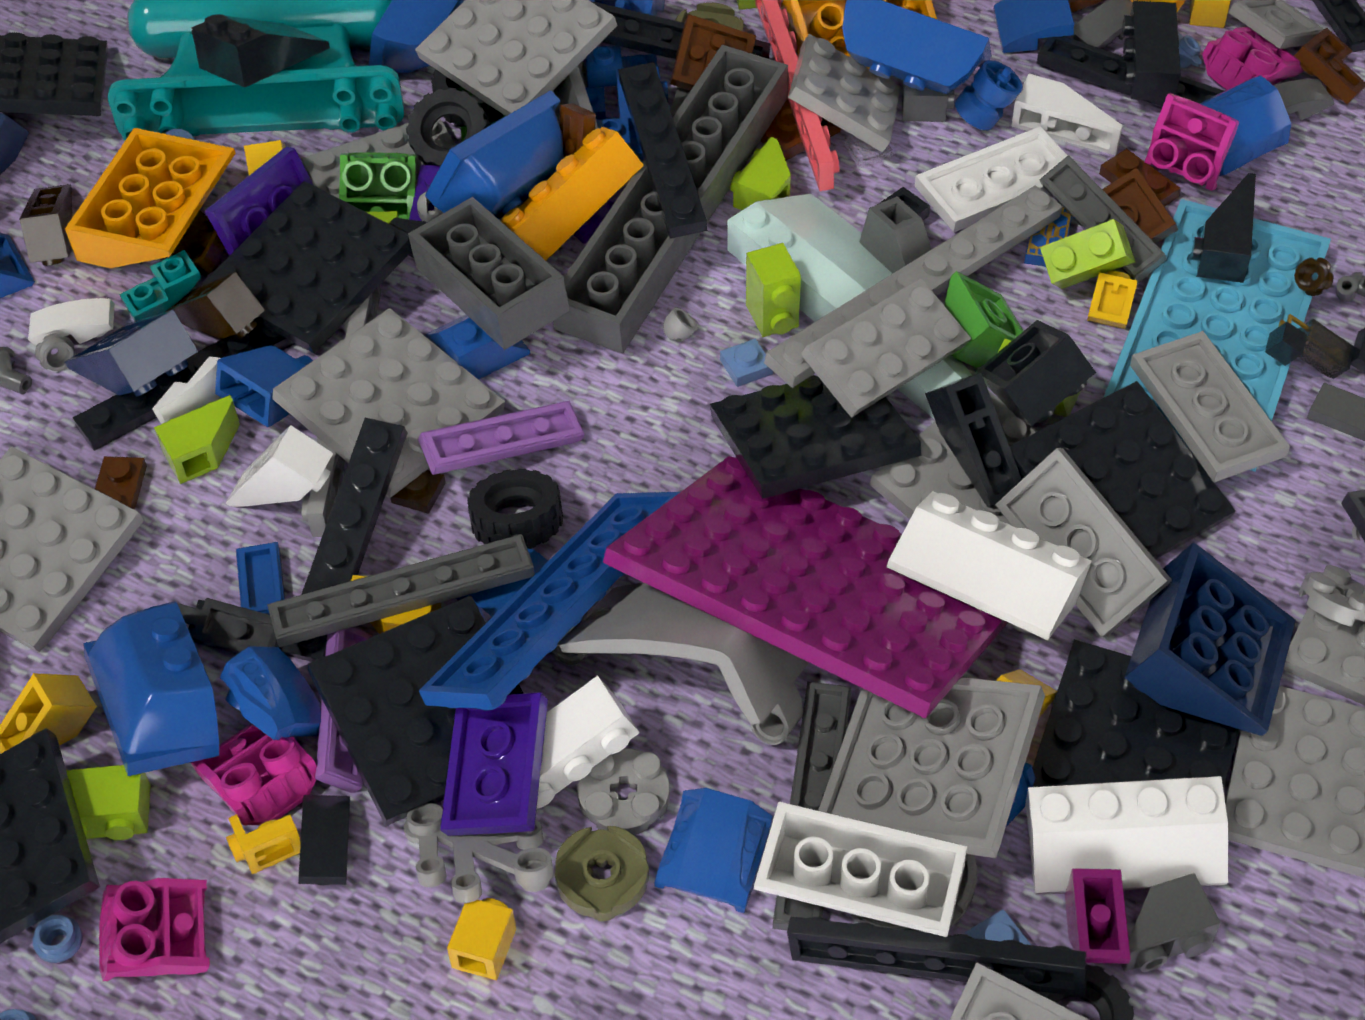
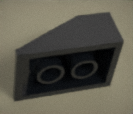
(250, 48)

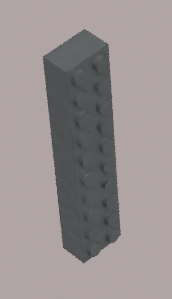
(630, 252)

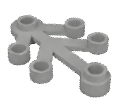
(530, 866)

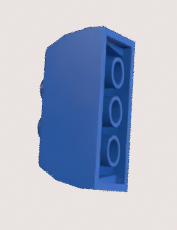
(404, 29)
(912, 45)
(502, 160)
(154, 690)

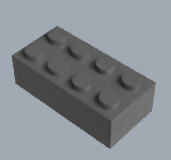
(489, 272)

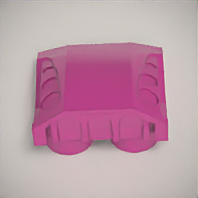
(1246, 55)
(1191, 140)
(259, 775)
(157, 920)

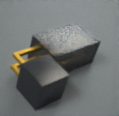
(1311, 344)

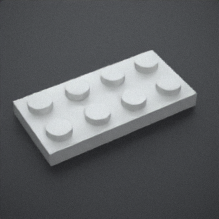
(989, 177)

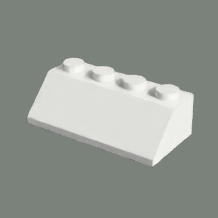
(990, 564)
(1142, 827)
(862, 869)

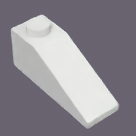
(1065, 115)
(283, 471)

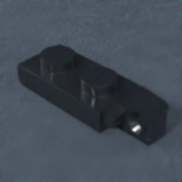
(228, 626)

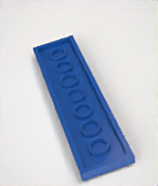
(540, 611)

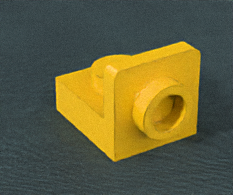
(1112, 299)
(266, 845)

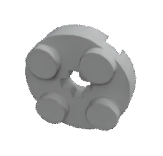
(1335, 595)
(642, 807)

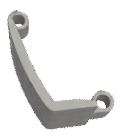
(655, 623)

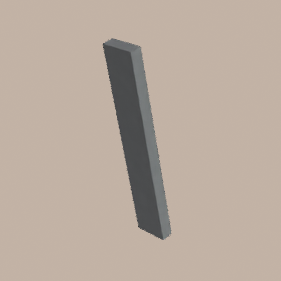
(400, 590)
(818, 747)

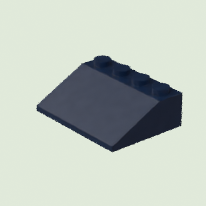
(1212, 645)

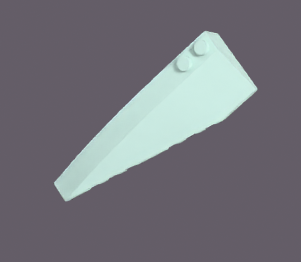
(830, 264)

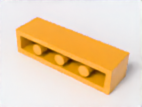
(573, 192)

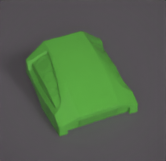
(378, 181)

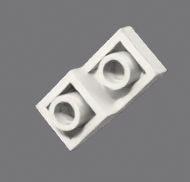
(80, 318)
(189, 396)

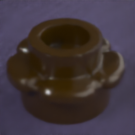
(1304, 274)

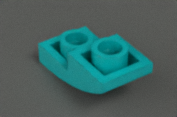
(171, 282)

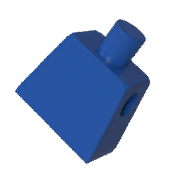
(251, 380)

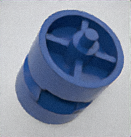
(988, 95)

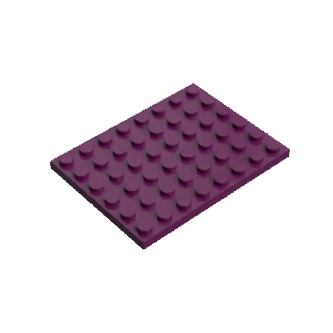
(807, 583)

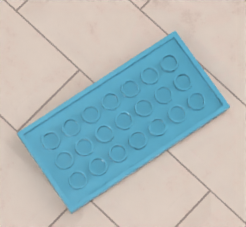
(1229, 312)

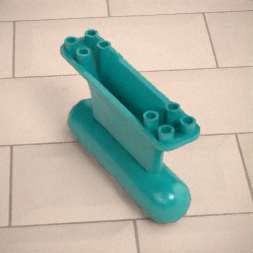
(308, 95)

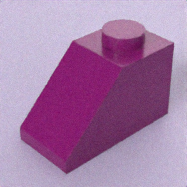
(1097, 915)

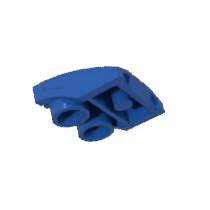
(1261, 120)
(272, 693)
(715, 847)

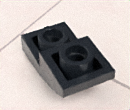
(324, 840)

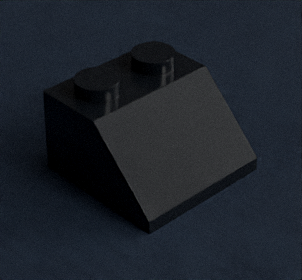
(1037, 372)

